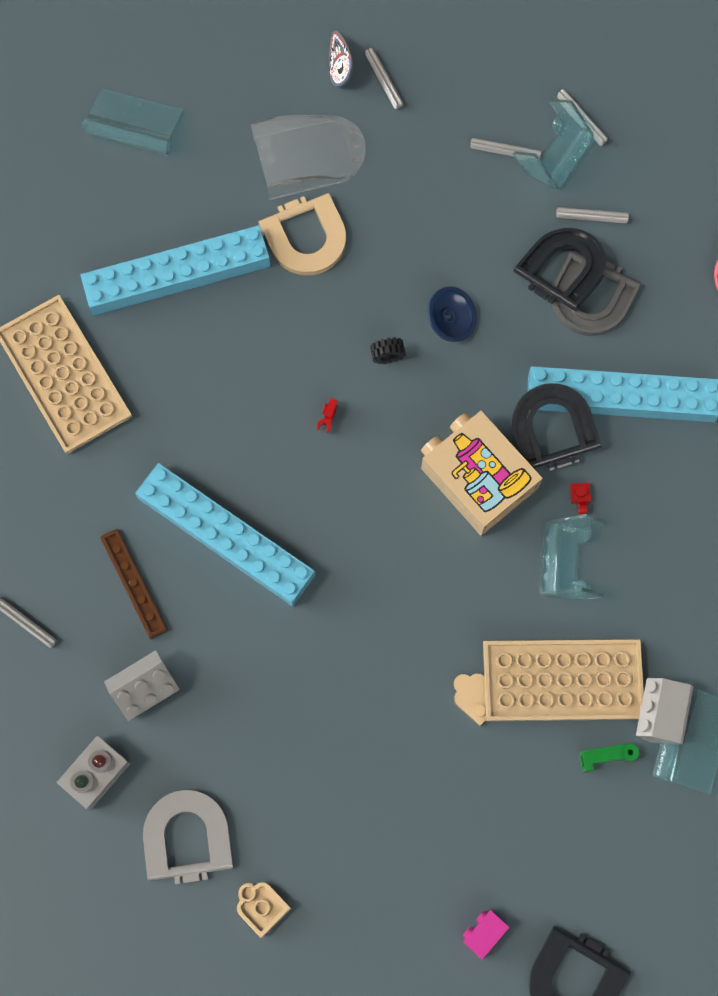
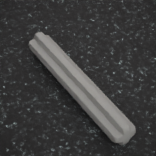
(384, 78)
(599, 136)
(500, 148)
(592, 215)
(27, 624)

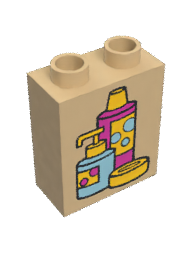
(479, 471)

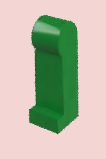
(623, 752)

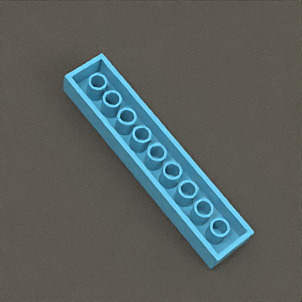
(175, 270)
(635, 393)
(225, 534)

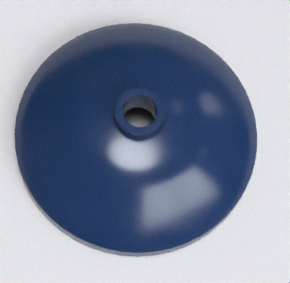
(459, 312)

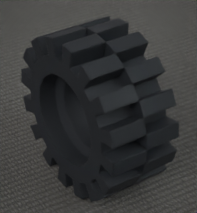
(387, 350)

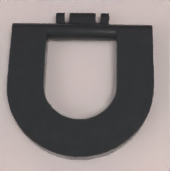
(552, 243)
(580, 415)
(552, 954)

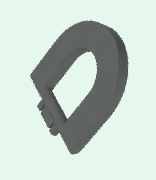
(594, 323)

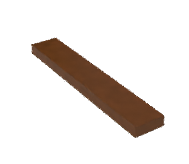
(133, 583)

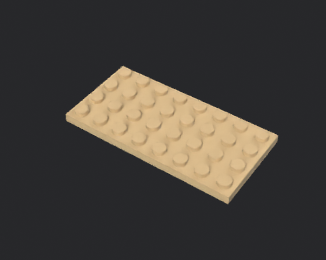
(63, 374)
(563, 680)

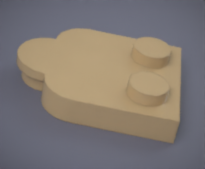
(471, 696)
(261, 907)

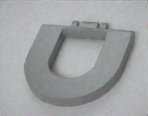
(155, 836)

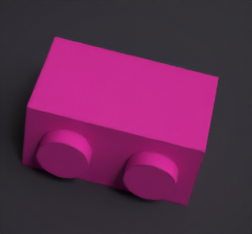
(485, 933)

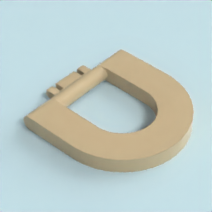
(306, 263)

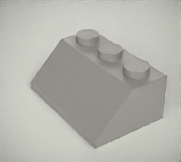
(664, 711)

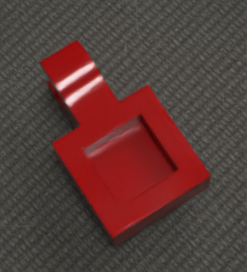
(329, 411)
(580, 495)

